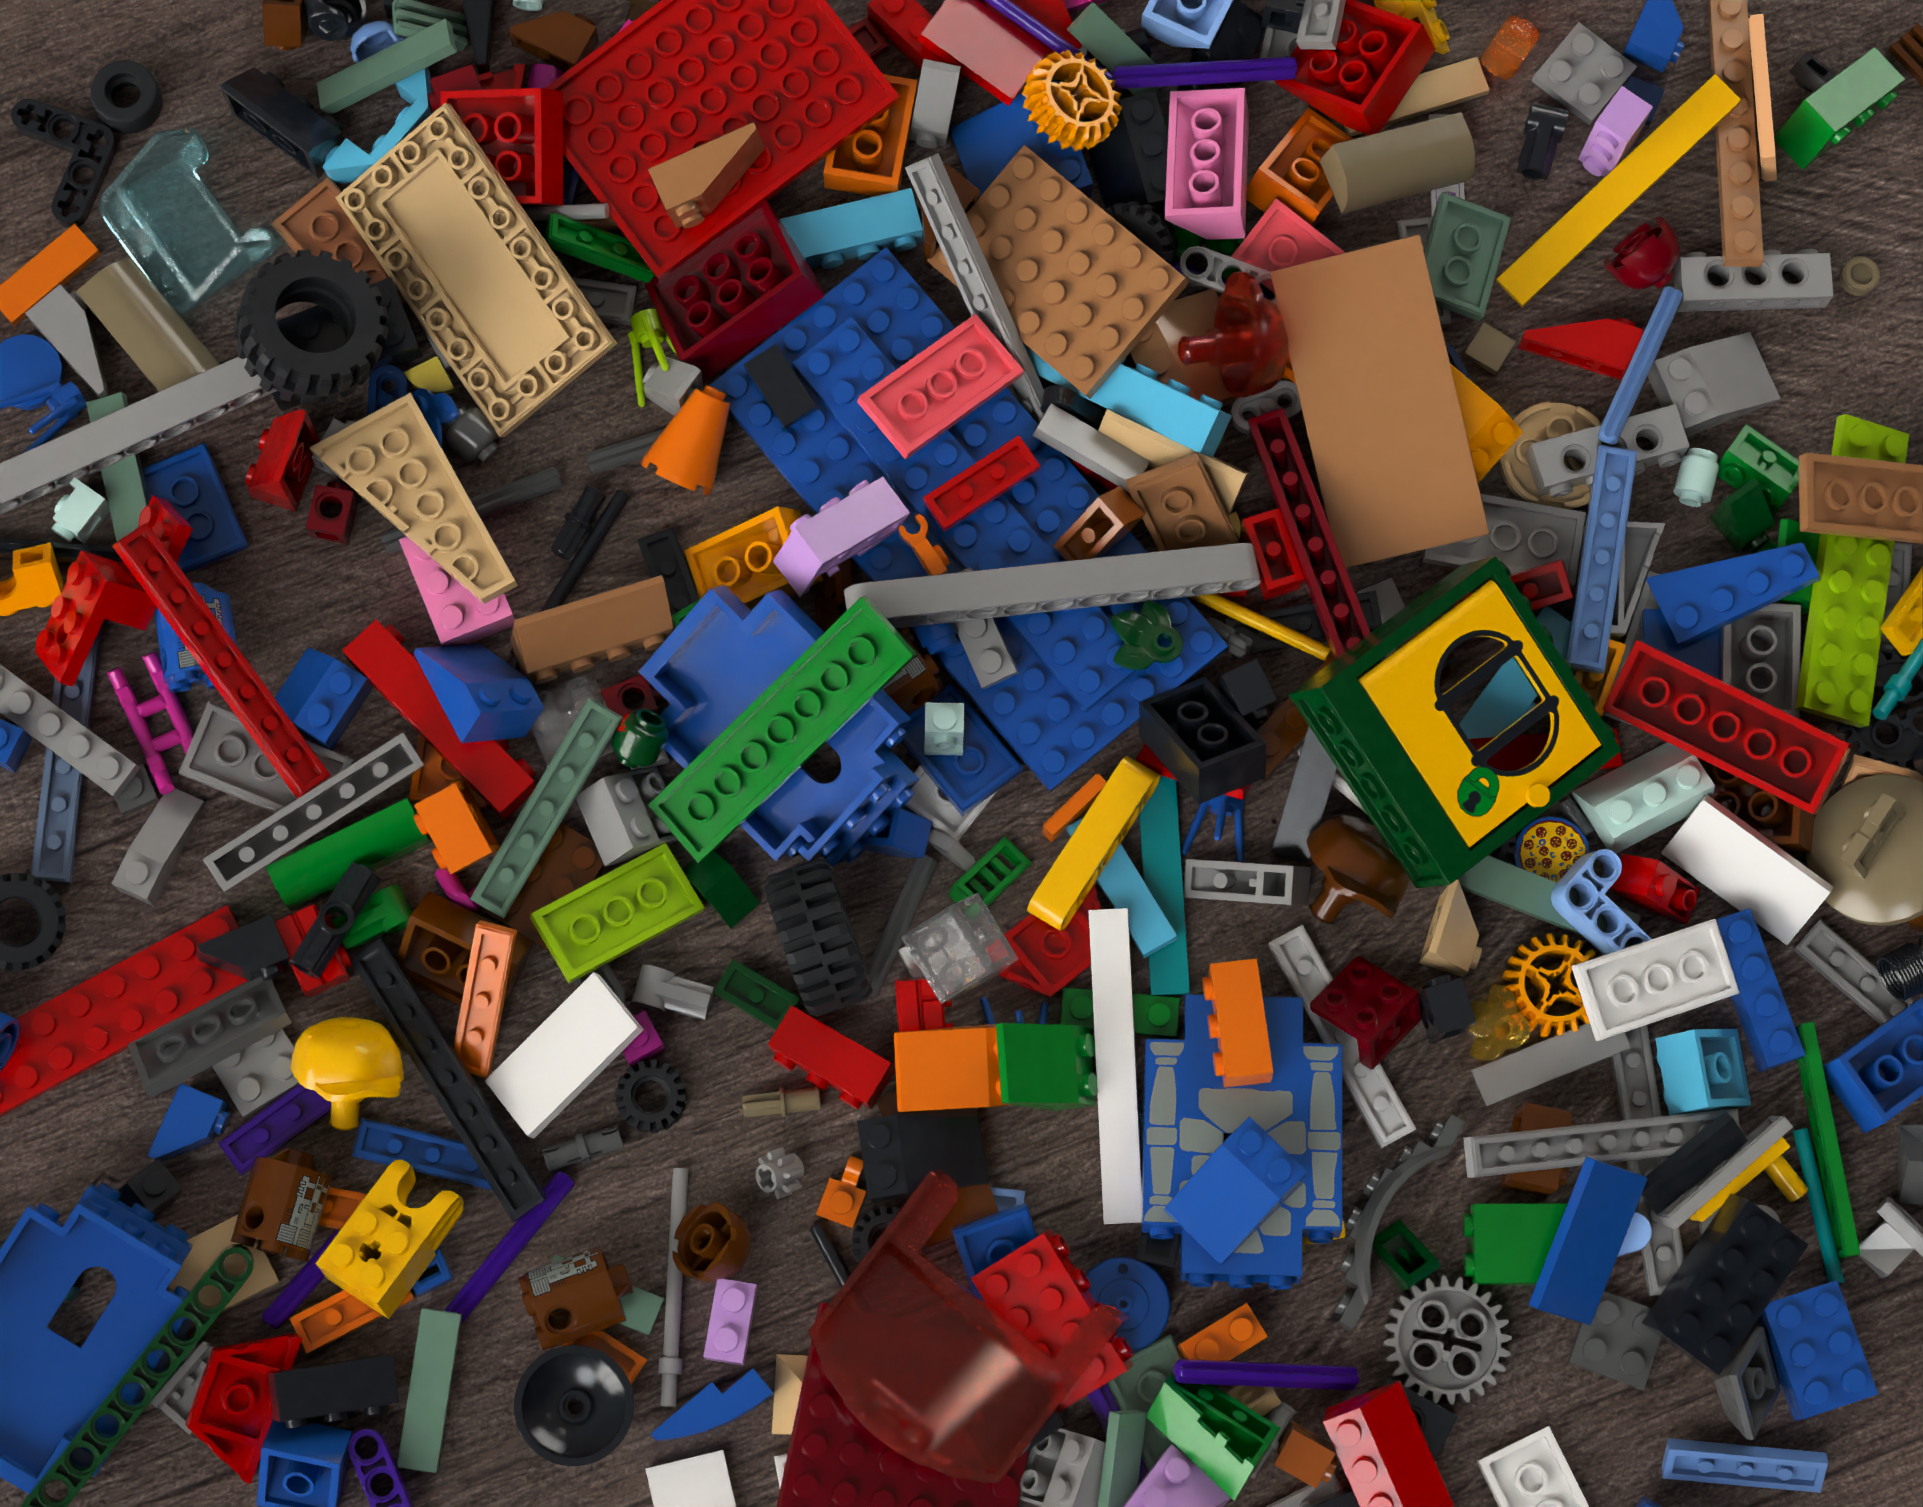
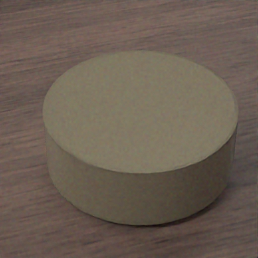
(1859, 276)

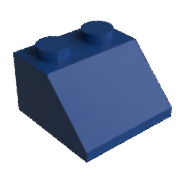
(322, 697)
(303, 1466)

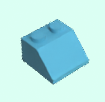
(1702, 1071)

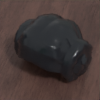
(334, 18)

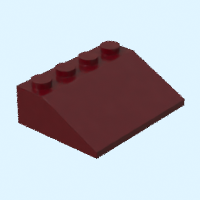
(734, 292)

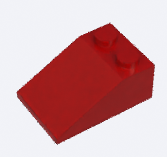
(284, 461)

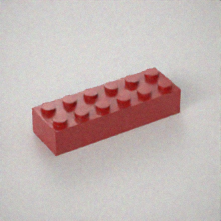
(1727, 727)

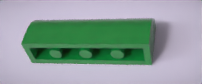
(368, 842)

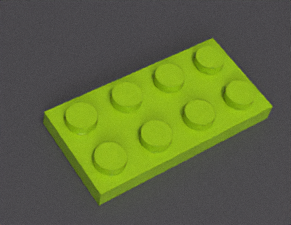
(617, 912)

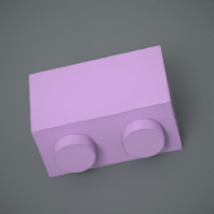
(730, 1321)

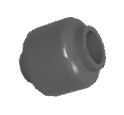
(471, 435)

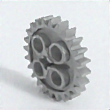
(1440, 1375)

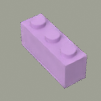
(1614, 132)

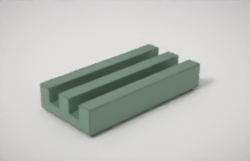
(425, 16)

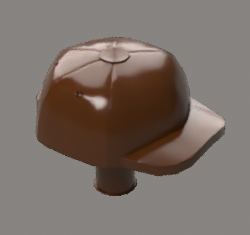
(1355, 868)

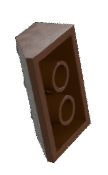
(440, 945)

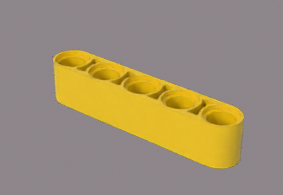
(1093, 843)

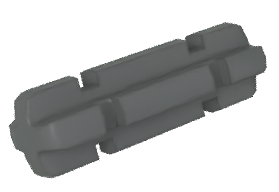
(1239, 645)

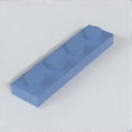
(1744, 1465)

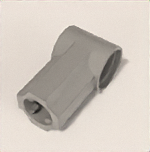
(662, 991)

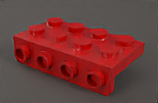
(1047, 1302)

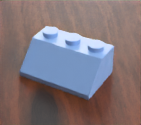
(1184, 21)

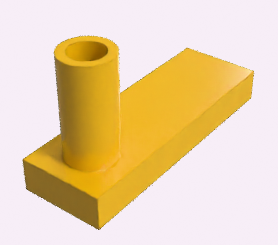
(1776, 1168)

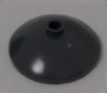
(545, 1397)

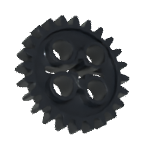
(1907, 736)

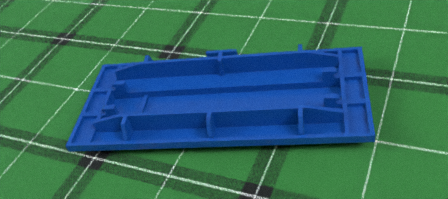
(1068, 689)

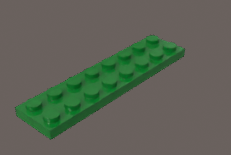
(782, 729)

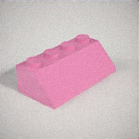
(1208, 162)

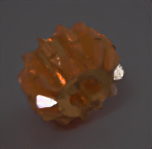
(1510, 47)

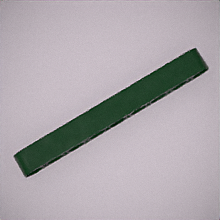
(142, 1373)

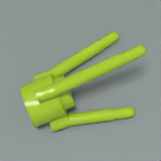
(649, 331)

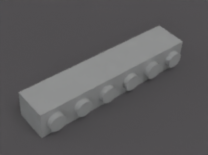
(313, 812)

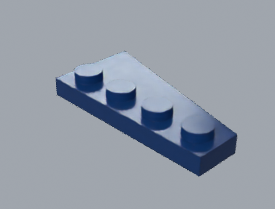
(1724, 591)

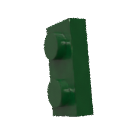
(755, 994)

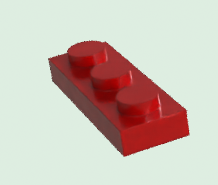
(981, 483)

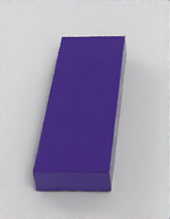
(274, 1127)

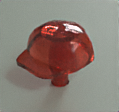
(1246, 339)

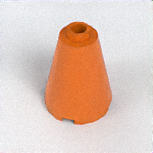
(692, 441)

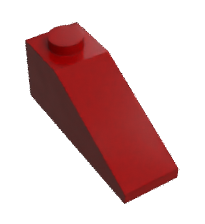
(1594, 345)

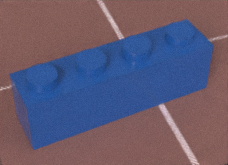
(1760, 999)

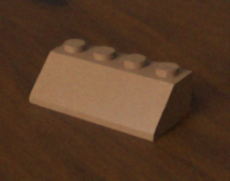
(592, 630)

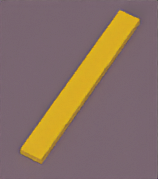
(1618, 190)

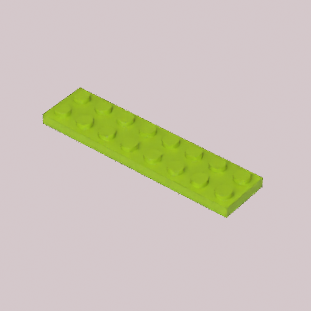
(1849, 598)

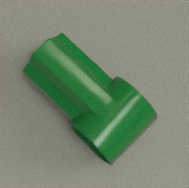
(384, 913)

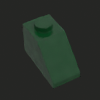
(1744, 518)

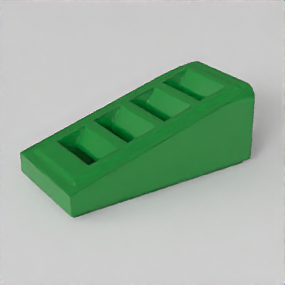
(968, 885)

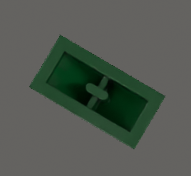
(721, 888)
(1403, 1255)

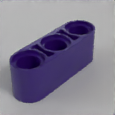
(380, 1464)

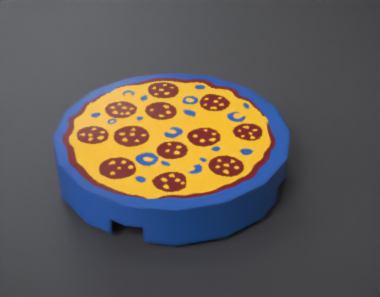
(1549, 847)

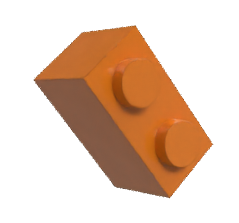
(1225, 1337)

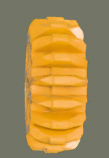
(1061, 105)
(1538, 977)

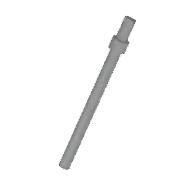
(670, 1364)

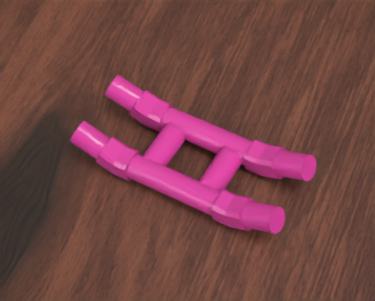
(138, 712)

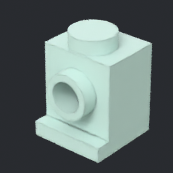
(79, 513)
(944, 728)

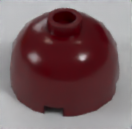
(1645, 256)

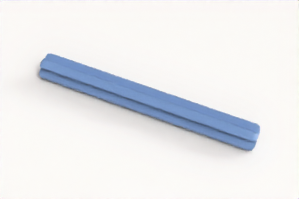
(1640, 365)

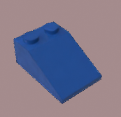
(480, 692)
(1881, 1069)
(1236, 1190)

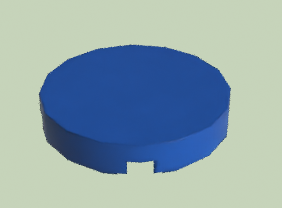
(26, 366)

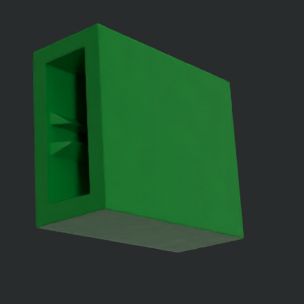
(1509, 1242)

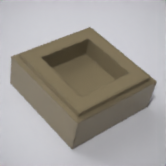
(1489, 348)

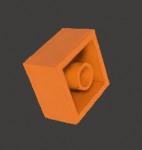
(456, 828)

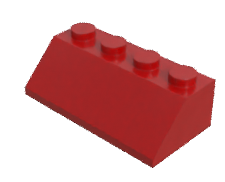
(1385, 1451)

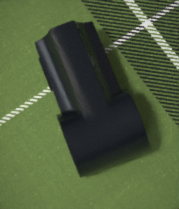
(1543, 133)

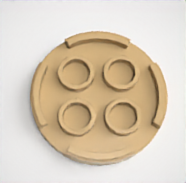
(1540, 424)

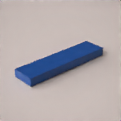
(425, 1152)

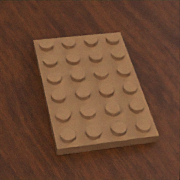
(1067, 271)

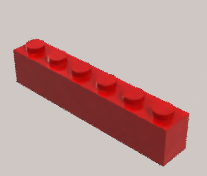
(403, 684)

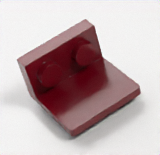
(1369, 1008)

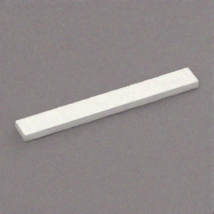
(1116, 1066)

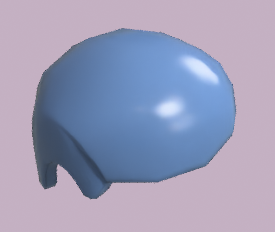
(372, 39)

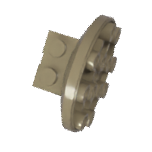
(1872, 849)

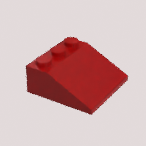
(1368, 71)
(520, 137)

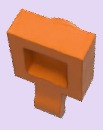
(931, 558)
(842, 1199)

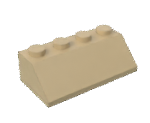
(1160, 450)

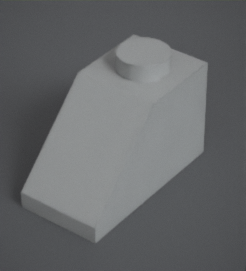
(671, 387)

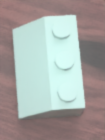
(1644, 796)

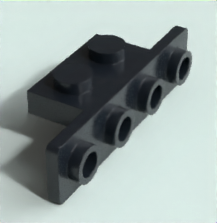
(1234, 40)

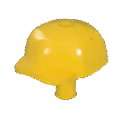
(347, 1063)

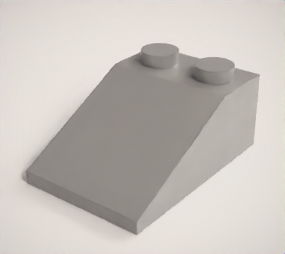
(1713, 382)

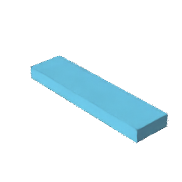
(1127, 890)

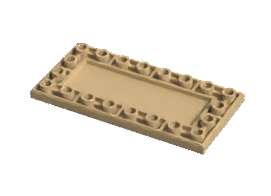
(475, 270)

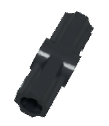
(321, 940)

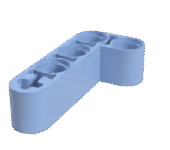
(1595, 902)

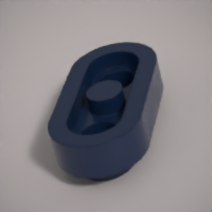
(376, 396)

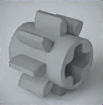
(779, 1172)

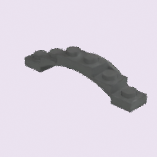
(1365, 1221)

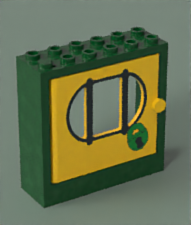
(1409, 754)

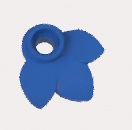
(436, 409)

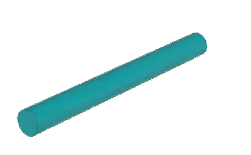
(1818, 1205)

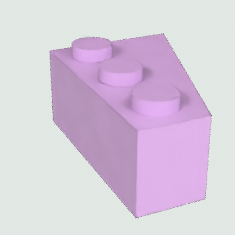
(839, 533)
(1176, 1483)

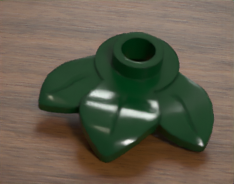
(1141, 634)

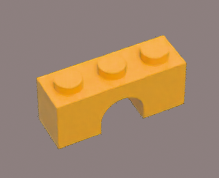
(34, 580)

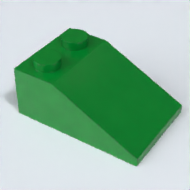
(1046, 1066)

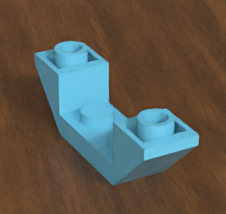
(349, 161)

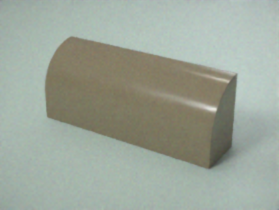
(1400, 162)
(145, 324)

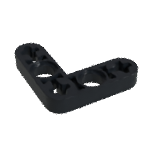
(79, 144)

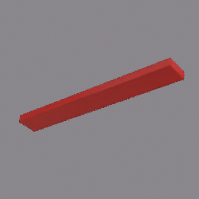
(221, 660)

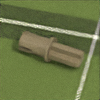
(781, 1102)

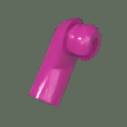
(455, 890)

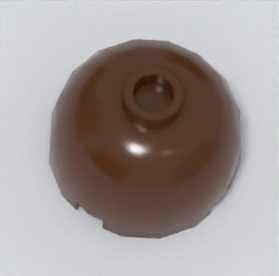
(711, 1243)

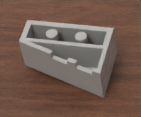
(1636, 559)

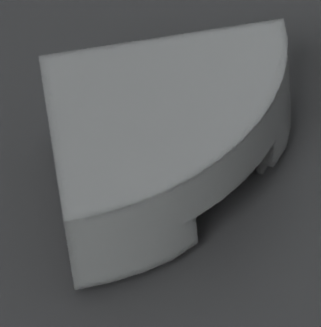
(951, 849)

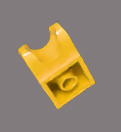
(396, 1233)

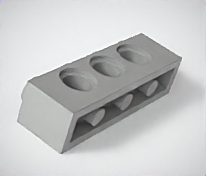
(1809, 266)
(1659, 426)

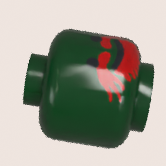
(639, 738)

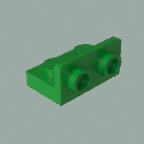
(1759, 458)

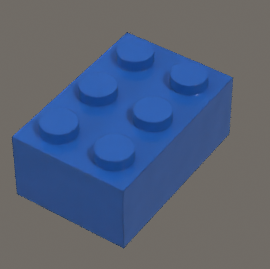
(1816, 1351)

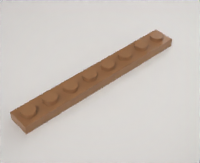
(1736, 136)

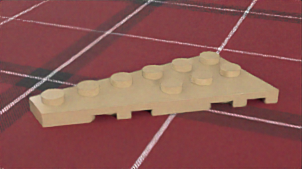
(408, 479)

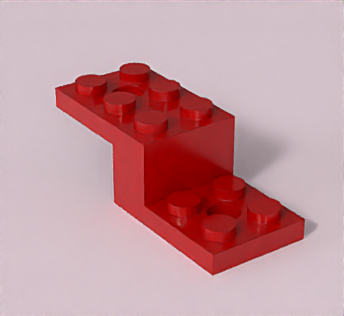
(101, 591)

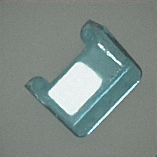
(176, 224)

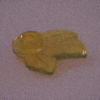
(1493, 1024)

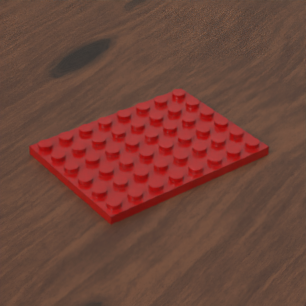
(696, 75)

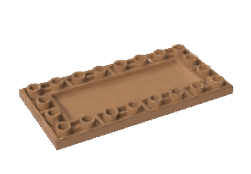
(1380, 402)

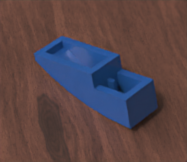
(713, 1409)

